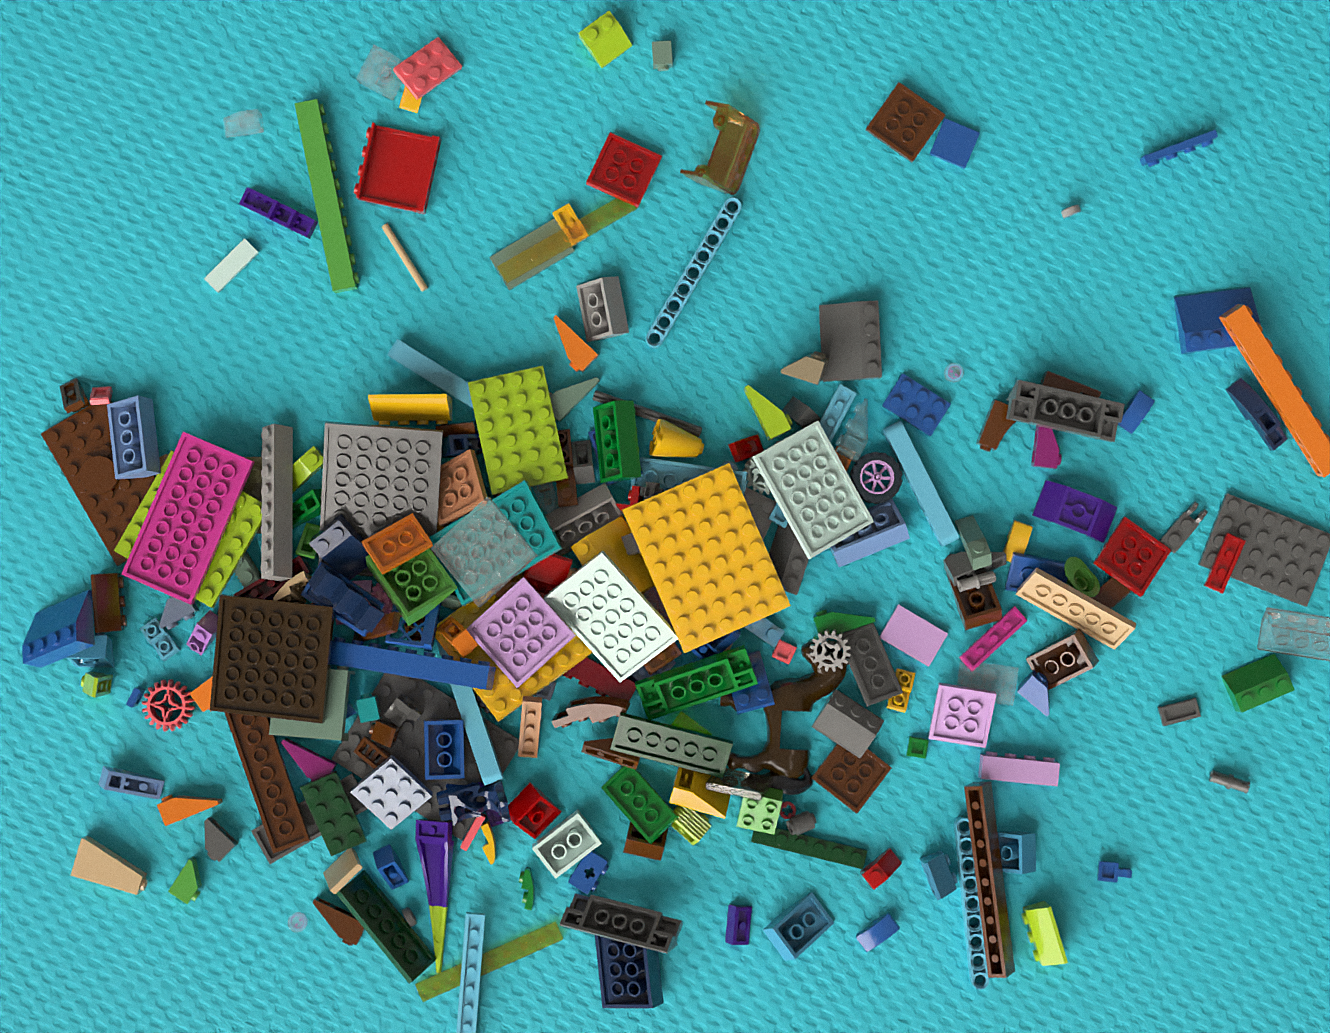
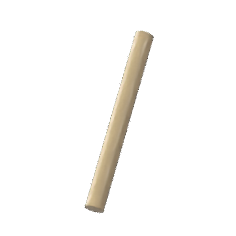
(405, 258)

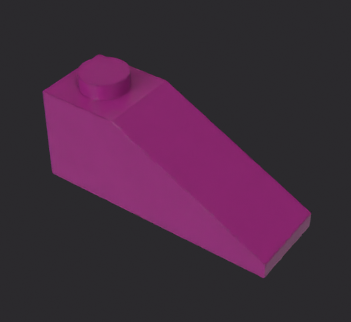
(1045, 449)
(310, 762)

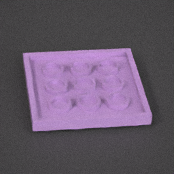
(520, 632)

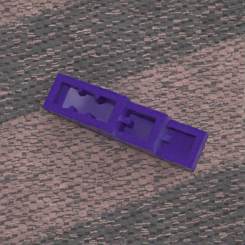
(278, 212)

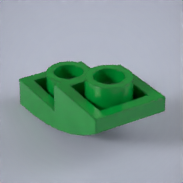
(527, 881)

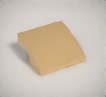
(292, 590)

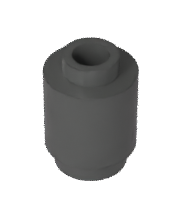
(801, 823)

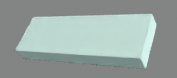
(231, 265)

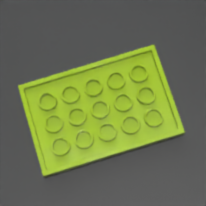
(517, 429)

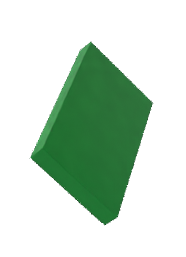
(640, 803)

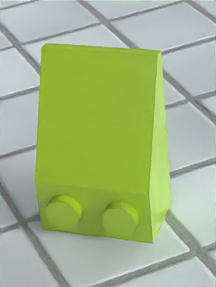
(770, 417)

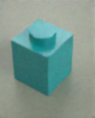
(368, 708)

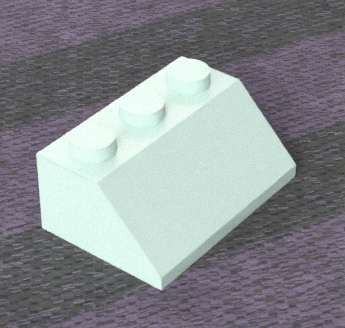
(566, 844)

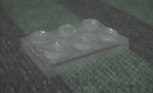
(992, 678)

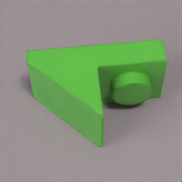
(304, 548)

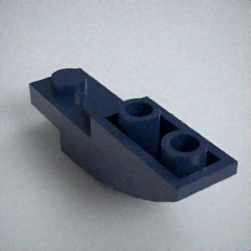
(1258, 413)

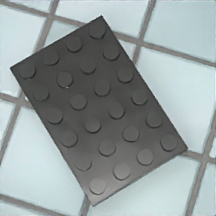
(1278, 551)

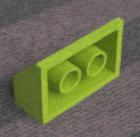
(1044, 934)

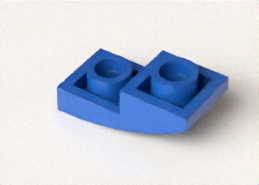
(1136, 411)
(878, 932)

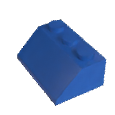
(443, 749)

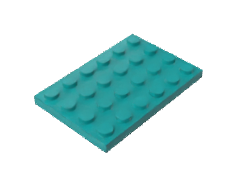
(529, 520)

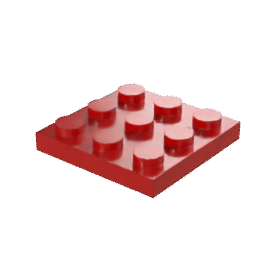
(624, 170)
(1132, 556)

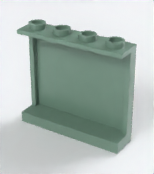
(335, 712)

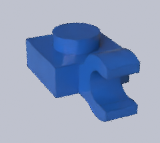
(1110, 871)

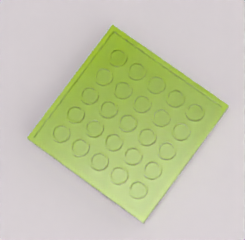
(236, 539)

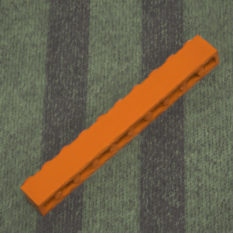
(1279, 387)

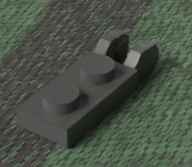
(1182, 528)

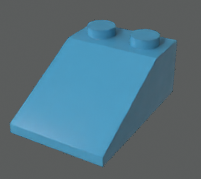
(798, 927)

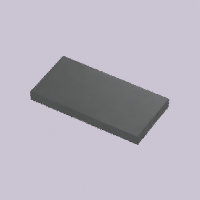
(871, 665)

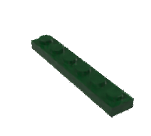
(812, 847)

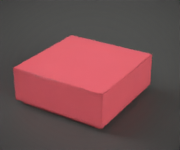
(101, 395)
(784, 651)

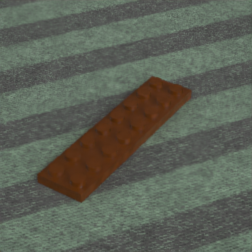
(268, 781)

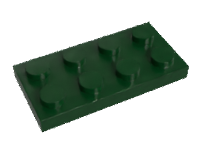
(333, 813)

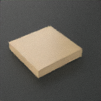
(342, 870)

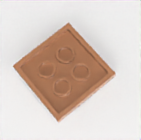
(460, 487)

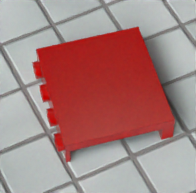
(397, 168)

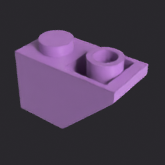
(203, 633)

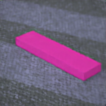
(993, 638)

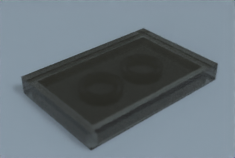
(740, 784)

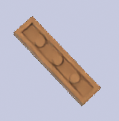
(530, 726)

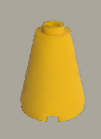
(673, 441)

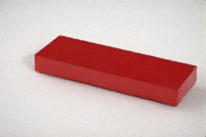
(1224, 563)

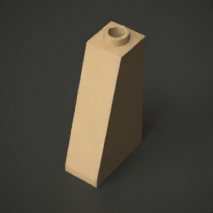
(107, 868)

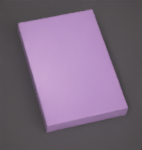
(913, 635)

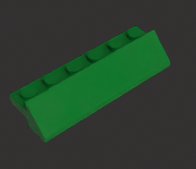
(696, 682)

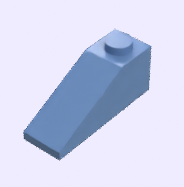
(130, 783)

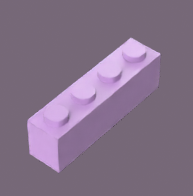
(1019, 770)

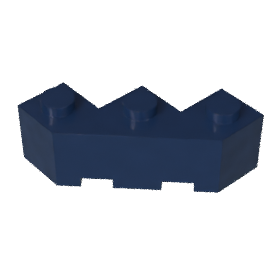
(346, 598)

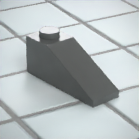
(959, 567)

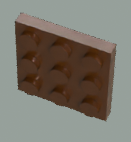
(905, 122)
(850, 777)

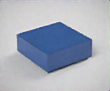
(135, 697)

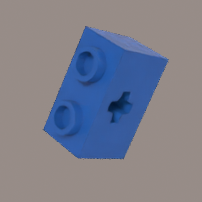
(581, 880)

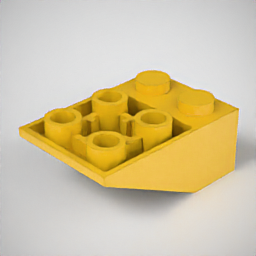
(691, 792)

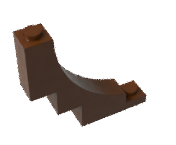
(996, 423)

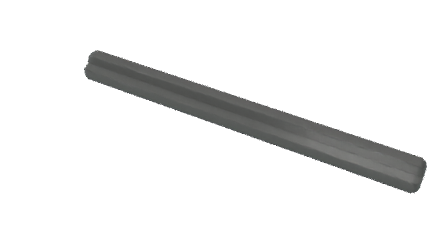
(651, 414)

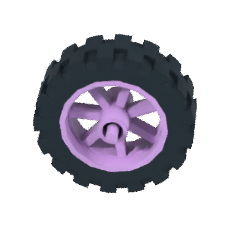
(889, 464)

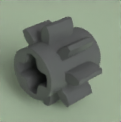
(650, 490)

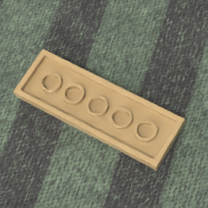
(1075, 608)

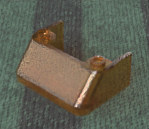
(731, 150)

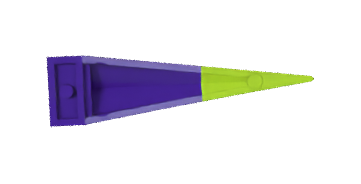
(436, 854)

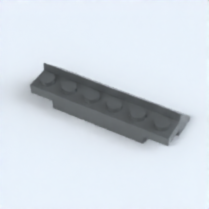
(1064, 411)
(622, 922)

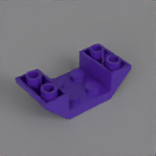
(1075, 510)

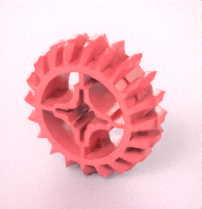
(184, 706)

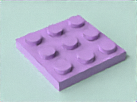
(962, 715)

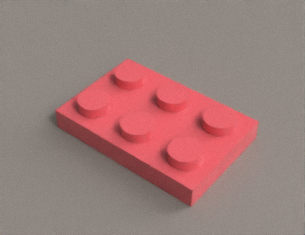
(427, 68)

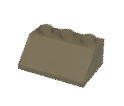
(808, 368)

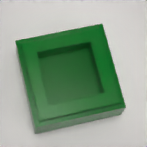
(917, 747)

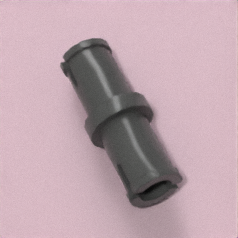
(1229, 781)

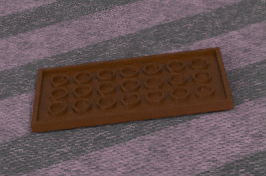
(73, 443)

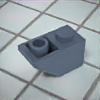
(175, 611)

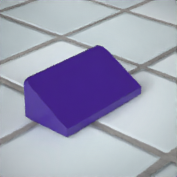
(738, 924)

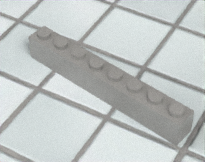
(276, 502)

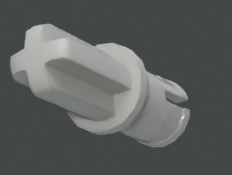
(976, 581)

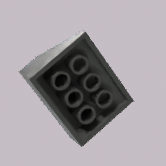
(851, 341)

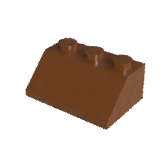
(108, 602)

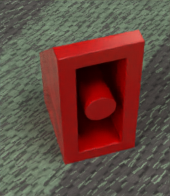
(881, 868)

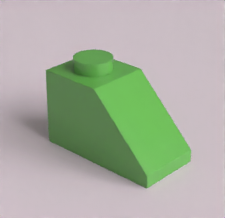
(187, 883)

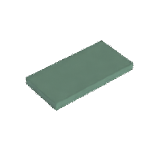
(523, 244)

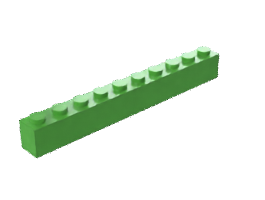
(326, 196)

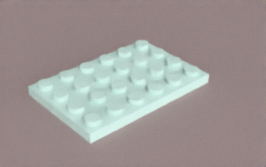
(813, 489)
(611, 616)

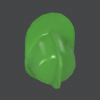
(1081, 577)

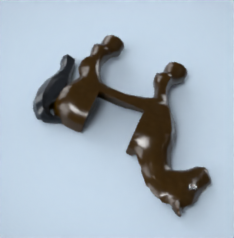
(788, 695)

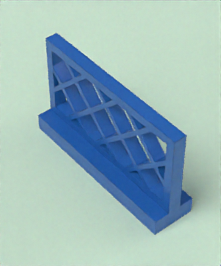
(428, 634)

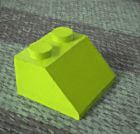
(605, 39)

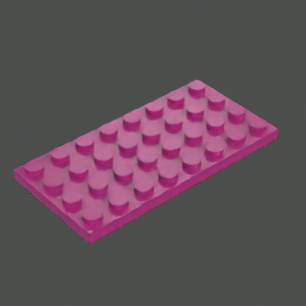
(187, 518)

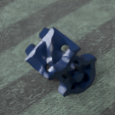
(465, 796)

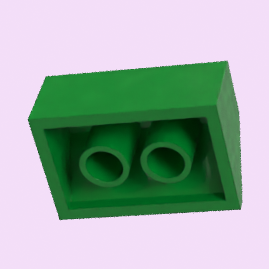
(1257, 683)

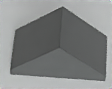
(800, 413)

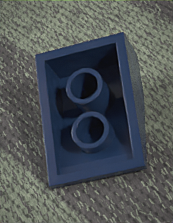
(341, 547)

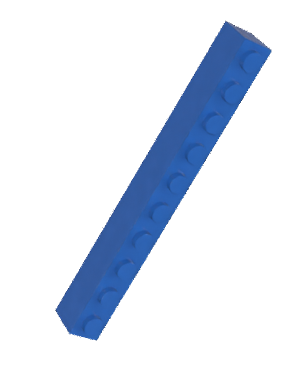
(411, 664)

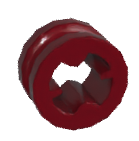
(784, 805)

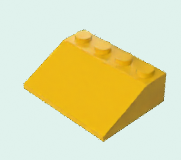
(411, 407)
(609, 540)

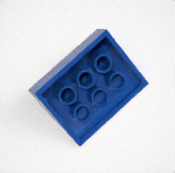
(1200, 322)
(60, 631)

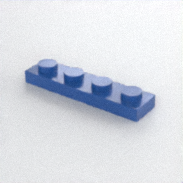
(1171, 152)

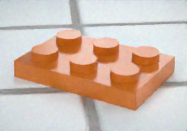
(397, 544)

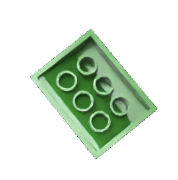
(415, 585)

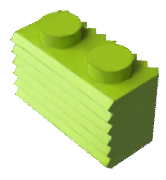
(690, 824)

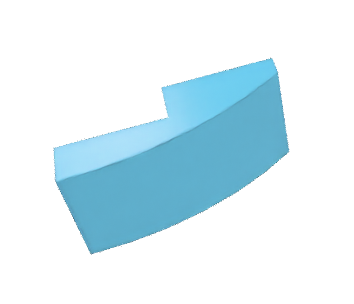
(160, 639)

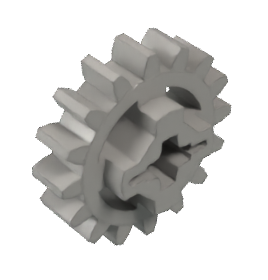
(835, 656)

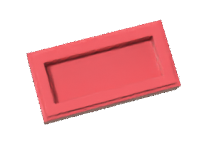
(472, 832)

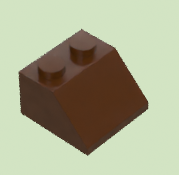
(638, 845)

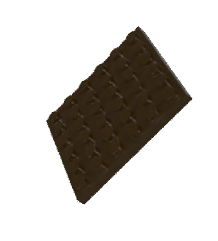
(272, 658)

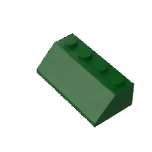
(617, 441)

